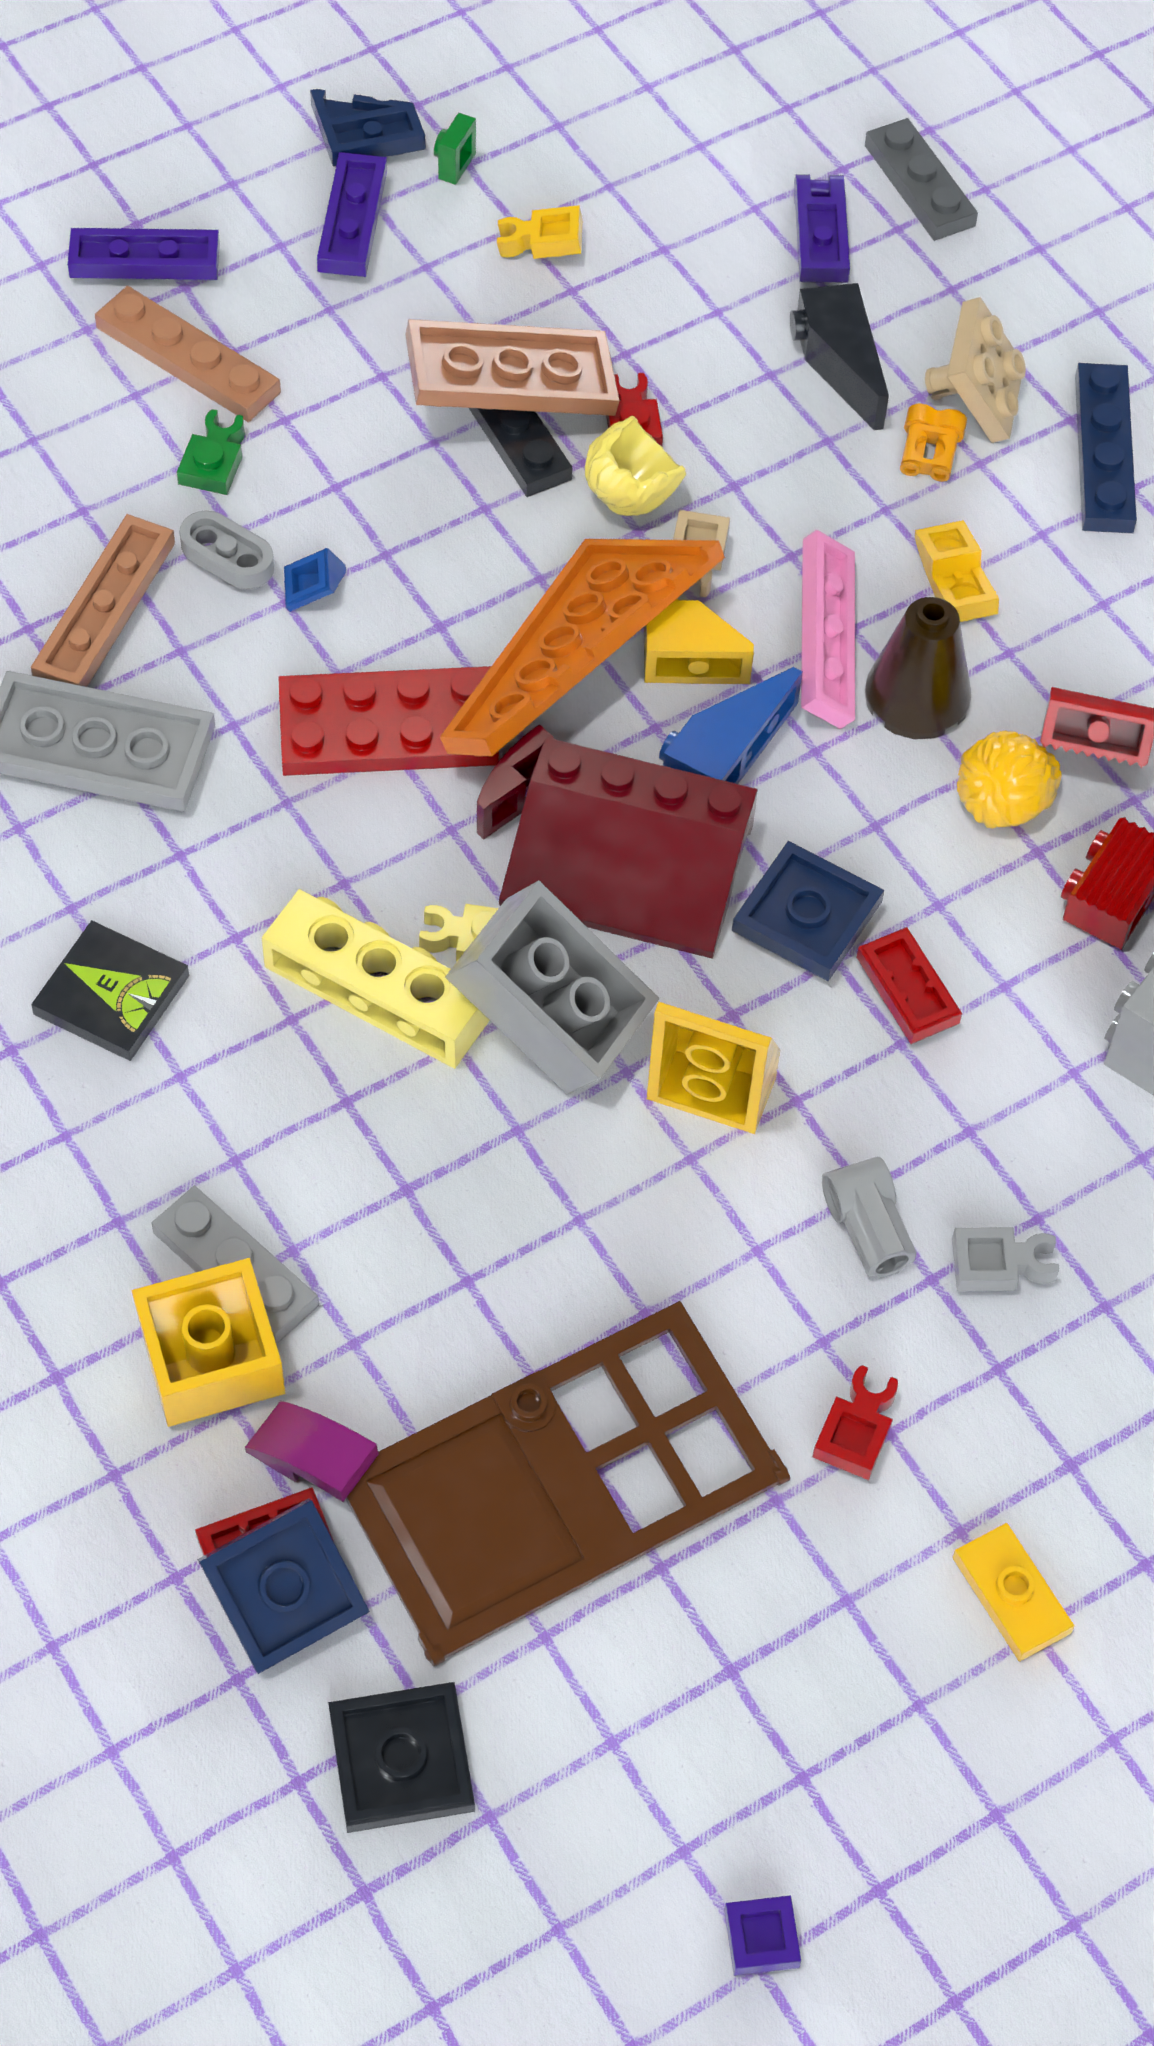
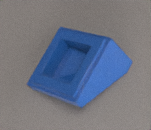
(312, 578)

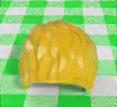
(1007, 779)

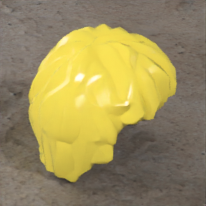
(631, 469)

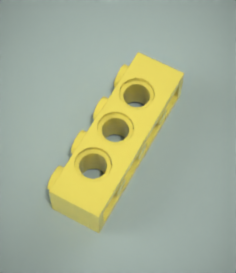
(343, 977)

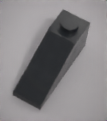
(842, 348)

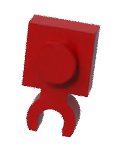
(635, 403)
(856, 1430)

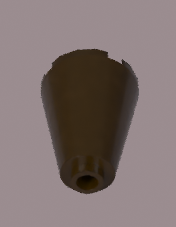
(921, 673)

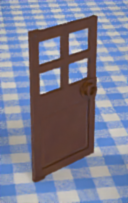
(509, 1507)

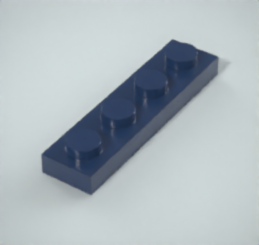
(1105, 448)

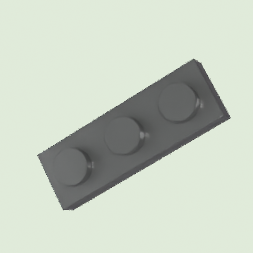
(921, 179)

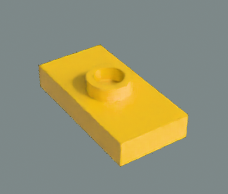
(1013, 1592)

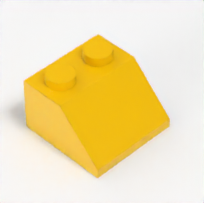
(209, 1342)

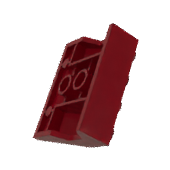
(632, 845)

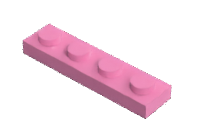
(828, 629)

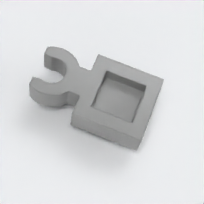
(993, 1260)

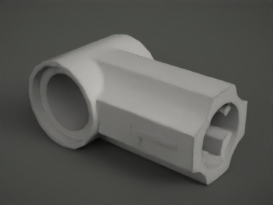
(865, 1201)

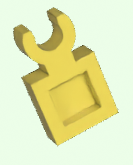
(456, 930)

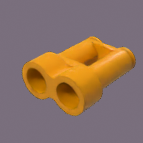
(936, 427)

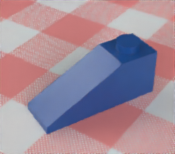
(734, 732)

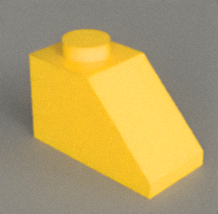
(695, 647)

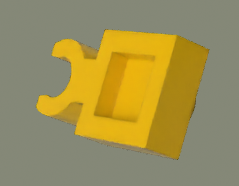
(547, 234)

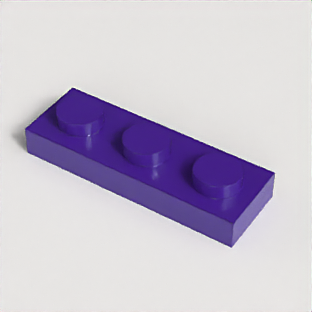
(352, 214)
(143, 253)

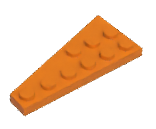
(580, 621)

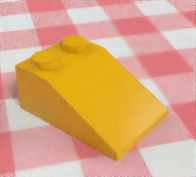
(710, 1068)

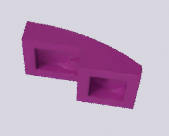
(312, 1447)

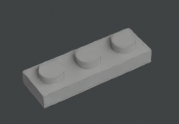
(210, 1238)

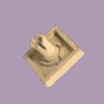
(982, 371)

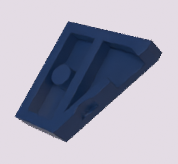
(367, 126)

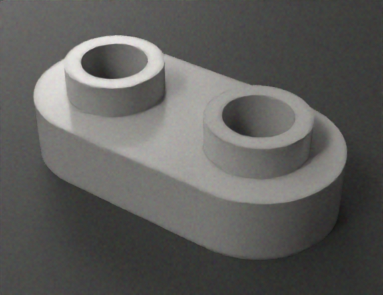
(230, 552)

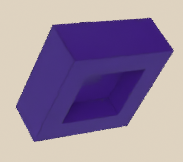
(762, 1935)

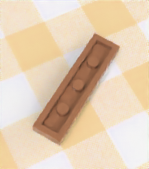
(188, 353)
(104, 602)

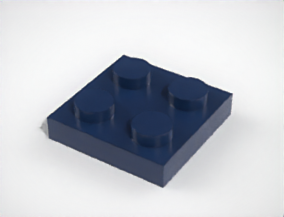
(808, 910)
(283, 1585)

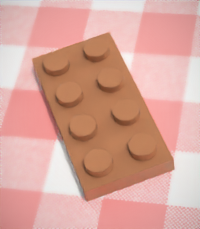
(511, 367)

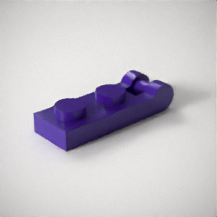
(821, 229)

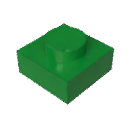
(455, 148)

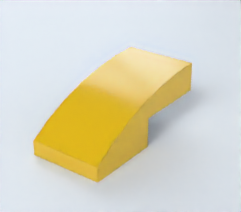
(955, 571)

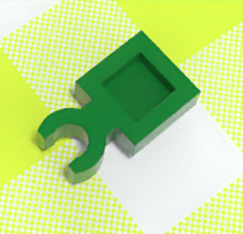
(213, 459)

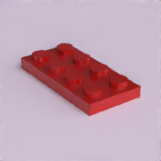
(373, 720)

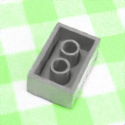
(553, 987)

